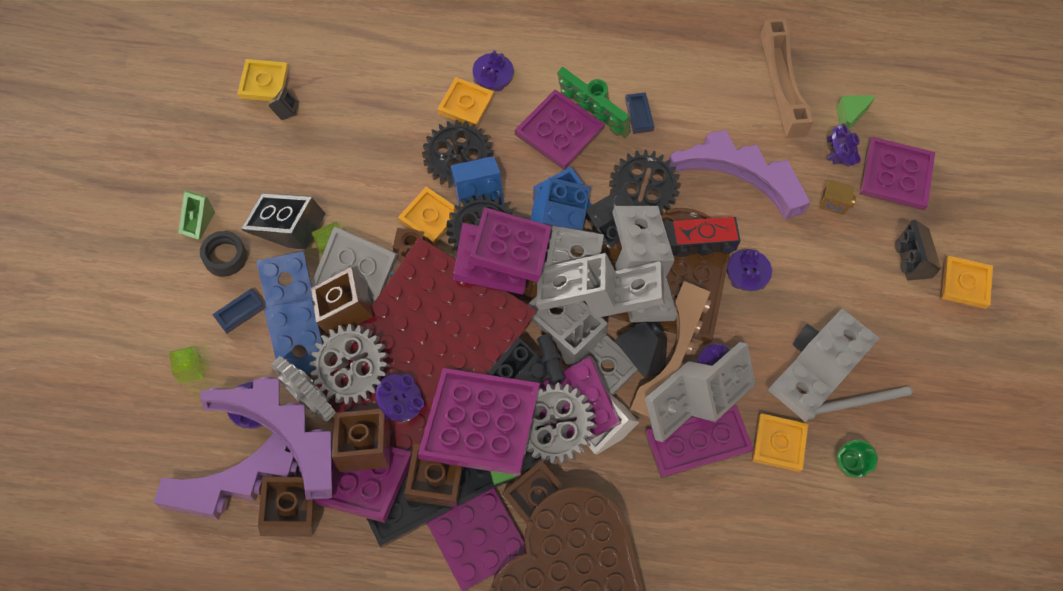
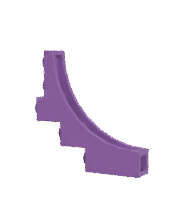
(747, 163)
(262, 405)
(208, 494)

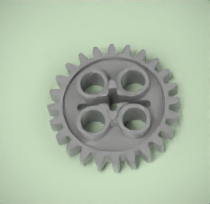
(340, 344)
(303, 388)
(559, 445)

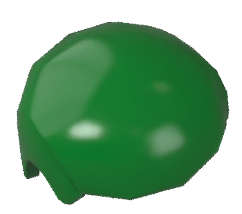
(857, 458)

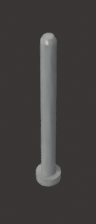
(863, 400)

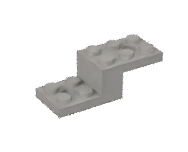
(564, 240)
(642, 248)
(601, 286)
(584, 336)
(823, 364)
(700, 391)

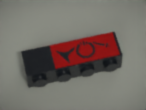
(703, 236)

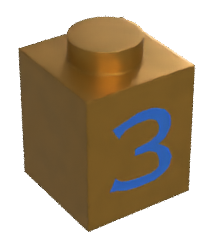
(837, 197)

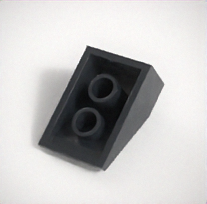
(285, 220)

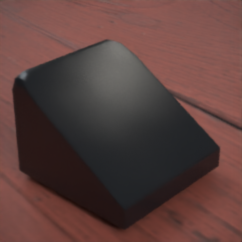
(283, 104)
(805, 337)

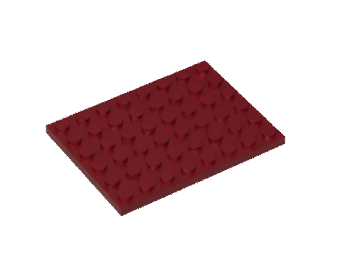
(433, 326)

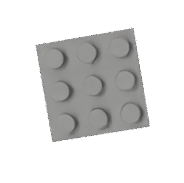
(366, 258)

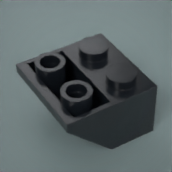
(601, 216)
(917, 252)
(519, 363)

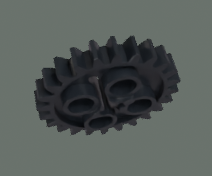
(440, 162)
(663, 190)
(467, 213)

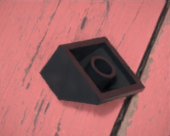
(645, 347)

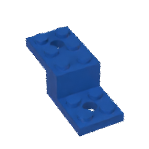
(290, 308)

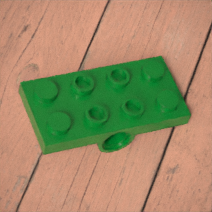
(595, 99)

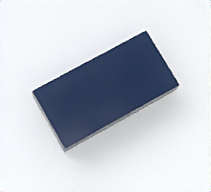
(639, 113)
(239, 311)

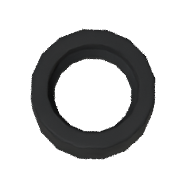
(215, 240)

